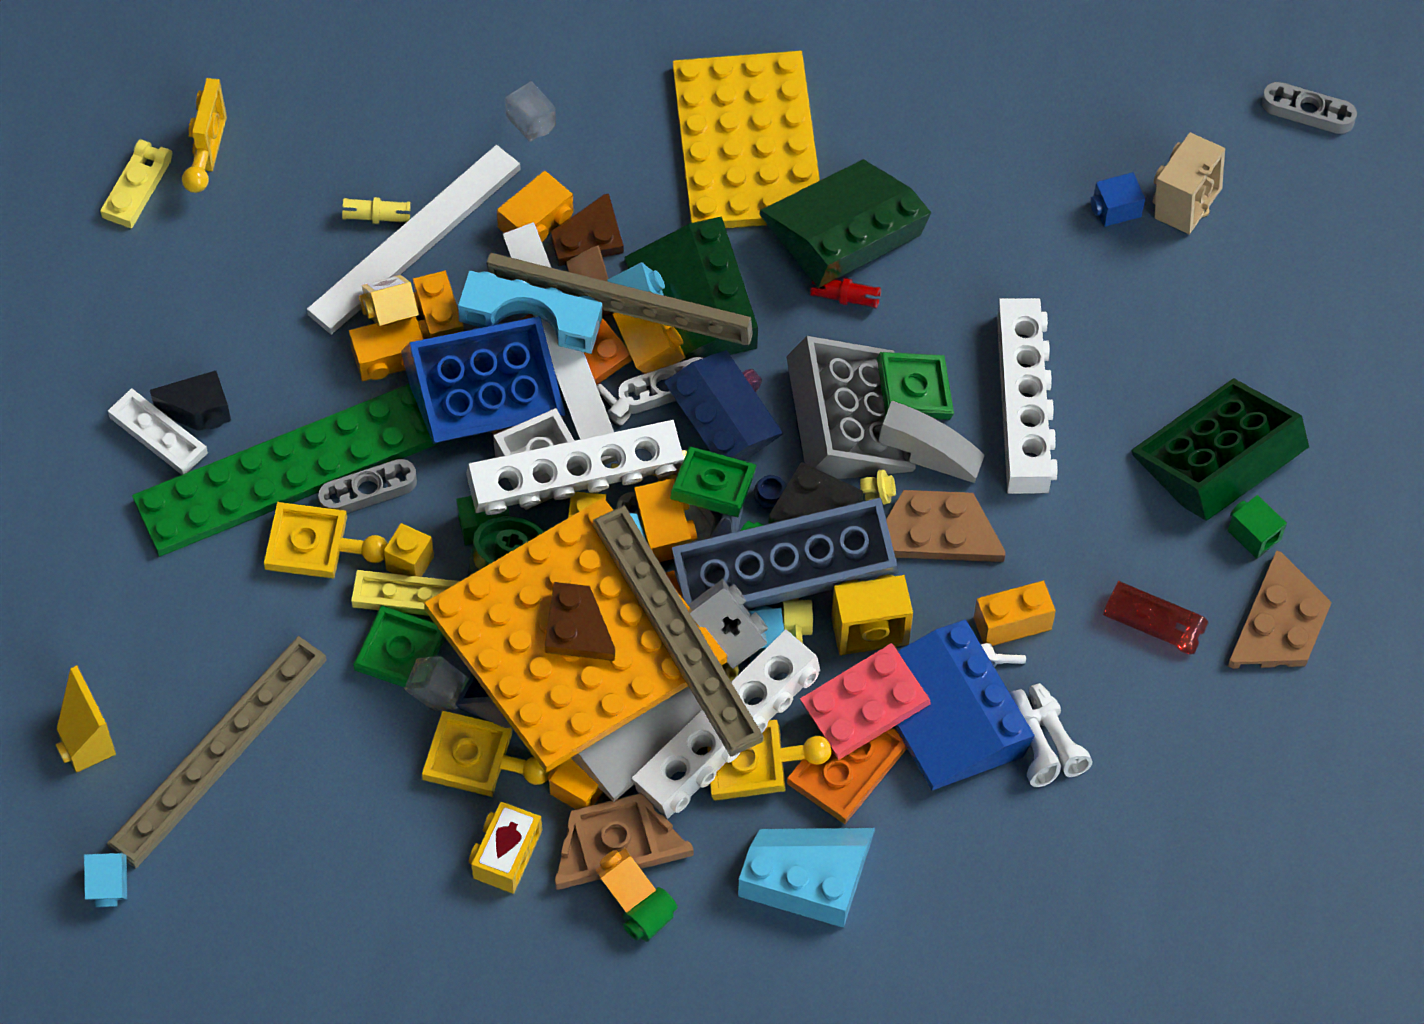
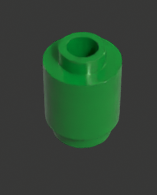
(650, 915)

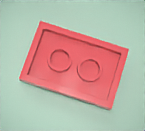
(865, 701)

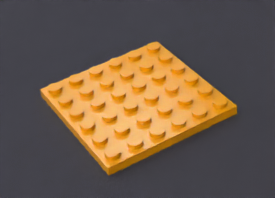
(550, 699)

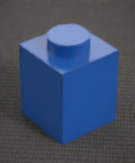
(1118, 199)

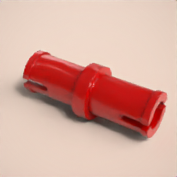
(848, 292)

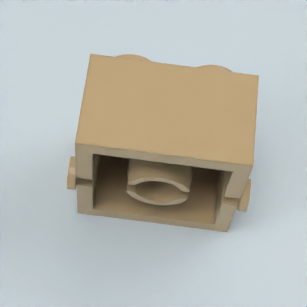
(1189, 182)

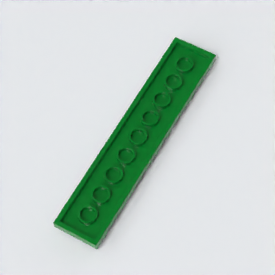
(281, 470)

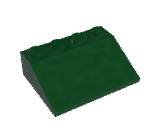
(846, 220)
(702, 270)
(1222, 447)

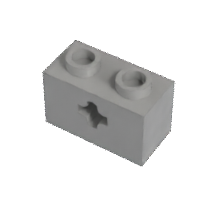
(737, 641)

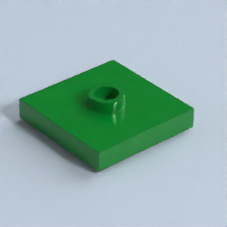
(916, 382)
(713, 481)
(395, 645)

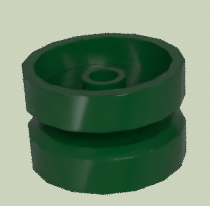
(498, 538)

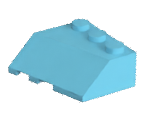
(806, 870)

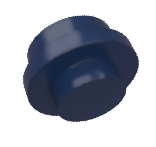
(768, 491)

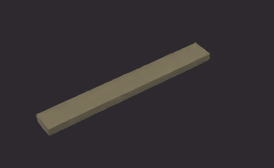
(629, 300)
(678, 631)
(217, 752)

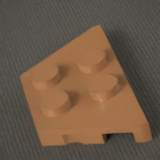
(942, 527)
(1282, 619)
(615, 826)

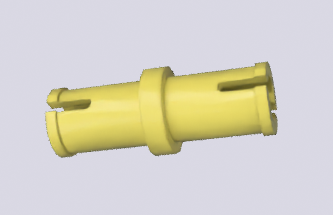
(375, 210)

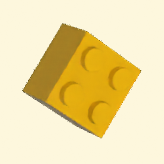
(871, 614)

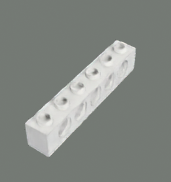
(657, 438)
(1023, 472)
(783, 655)

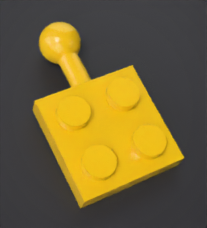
(207, 135)
(311, 539)
(471, 753)
(761, 766)

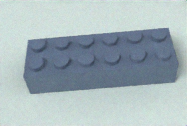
(791, 556)

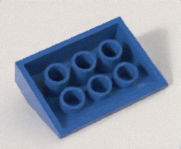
(482, 379)
(970, 714)

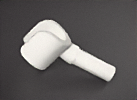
(619, 407)
(1002, 658)

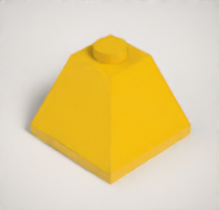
(82, 726)

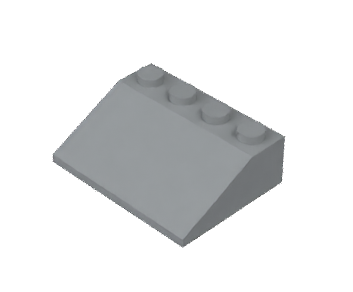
(841, 409)
(625, 751)

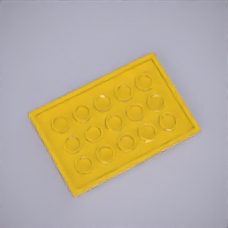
(744, 134)

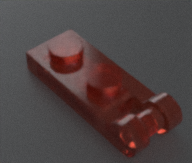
(1155, 617)

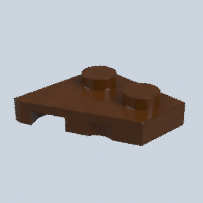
(586, 229)
(577, 624)

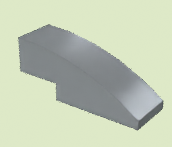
(930, 442)

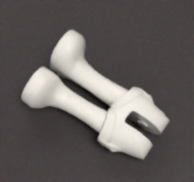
(1046, 765)

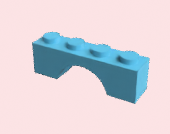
(491, 299)

